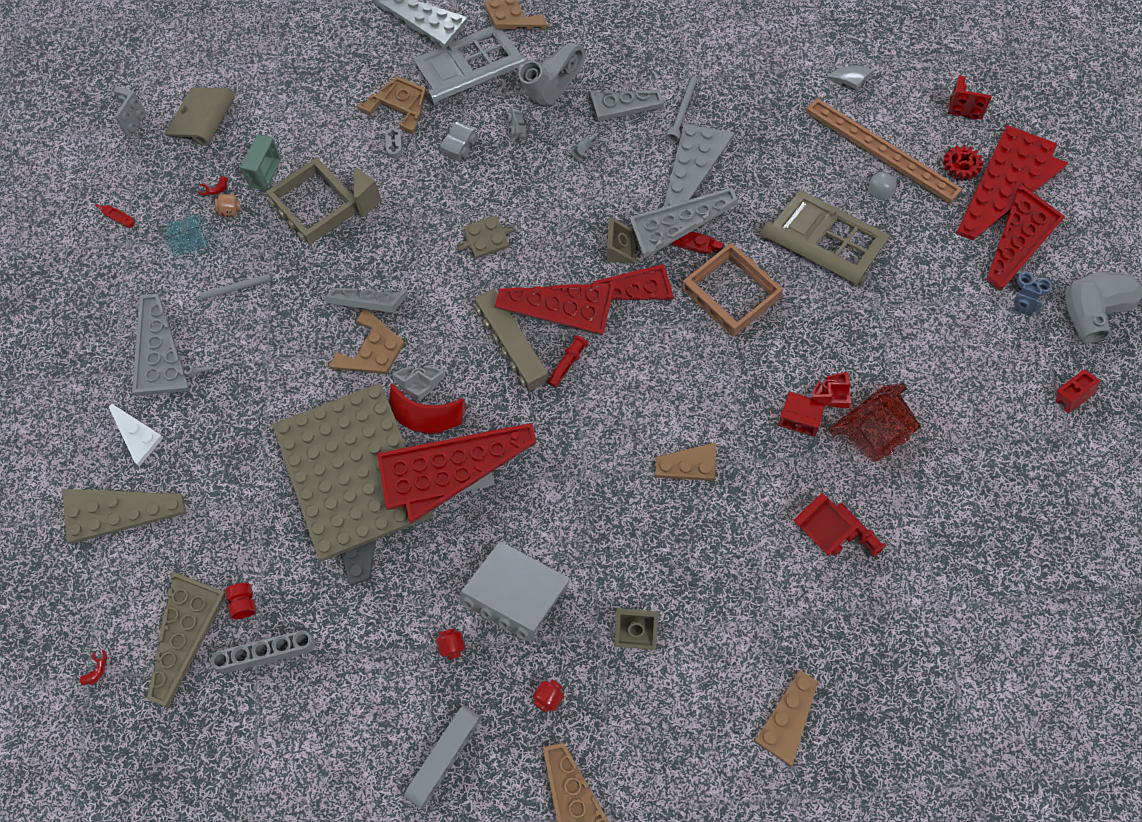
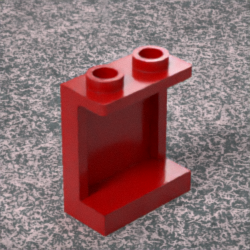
(826, 525)

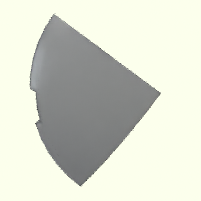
(851, 76)
(417, 381)

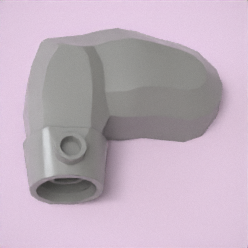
(550, 79)
(1095, 297)

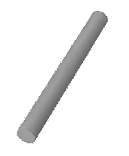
(236, 286)

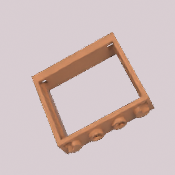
(712, 308)

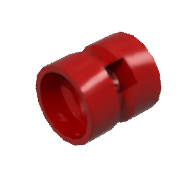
(240, 601)

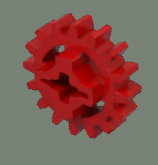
(962, 162)

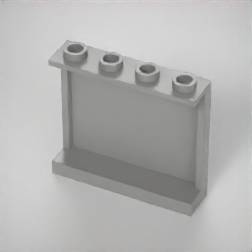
(513, 591)

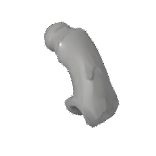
(579, 150)

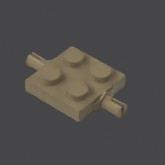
(486, 237)

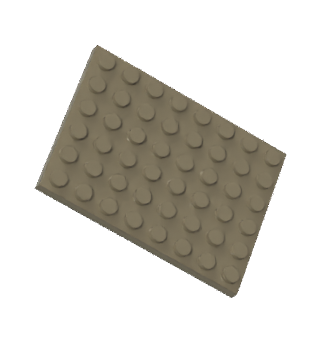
(338, 472)

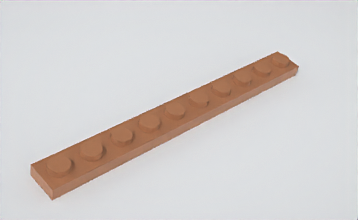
(884, 151)

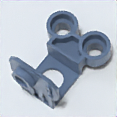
(1027, 300)

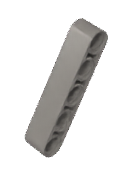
(253, 652)
(442, 757)

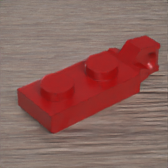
(698, 243)

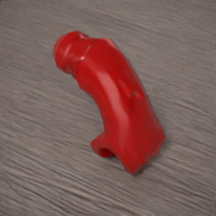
(220, 187)
(94, 676)

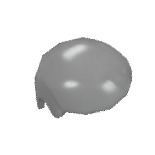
(882, 185)

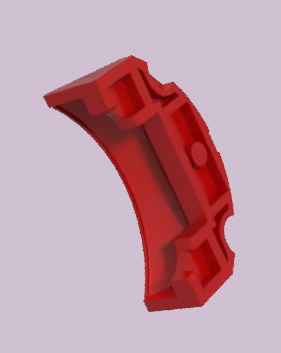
(425, 418)

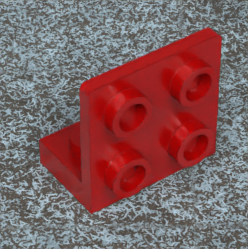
(966, 102)
(801, 414)

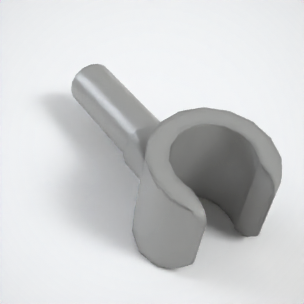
(193, 371)

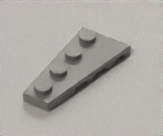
(368, 299)

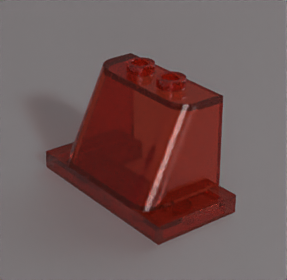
(879, 422)

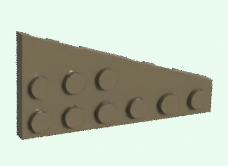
(105, 512)
(183, 628)

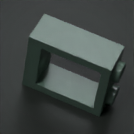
(261, 162)

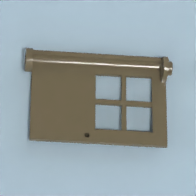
(808, 221)

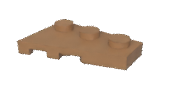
(689, 464)

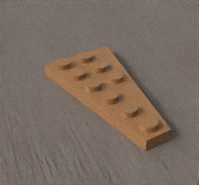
(569, 789)

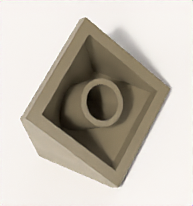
(365, 192)
(620, 242)
(636, 629)

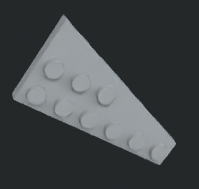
(426, 19)
(694, 159)
(667, 224)
(156, 356)

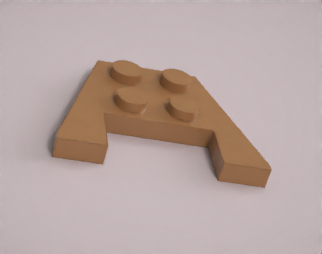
(509, 15)
(401, 96)
(377, 351)

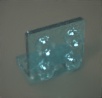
(186, 235)

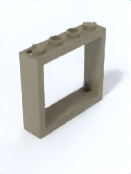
(326, 224)

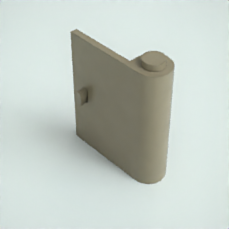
(201, 114)

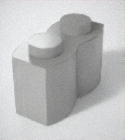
(458, 141)

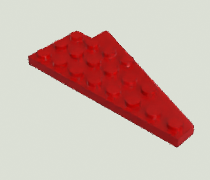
(1016, 161)
(437, 471)

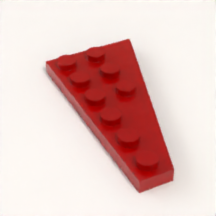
(1025, 230)
(568, 305)

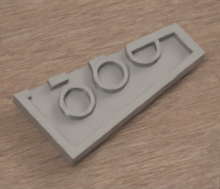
(613, 105)

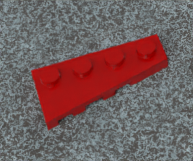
(641, 285)

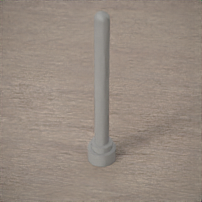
(673, 134)

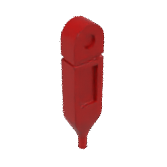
(117, 215)

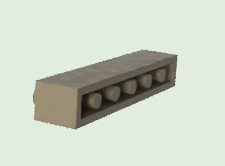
(512, 341)

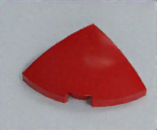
(834, 391)

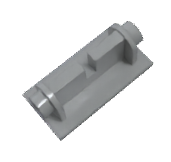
(515, 121)

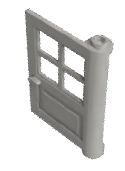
(450, 73)

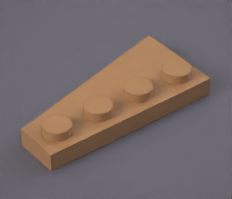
(786, 724)

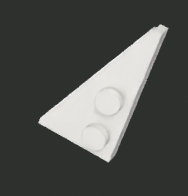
(137, 436)

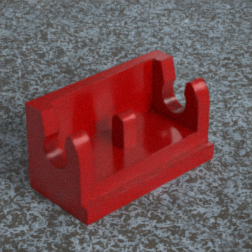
(1077, 390)

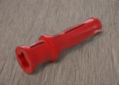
(571, 355)
(865, 536)

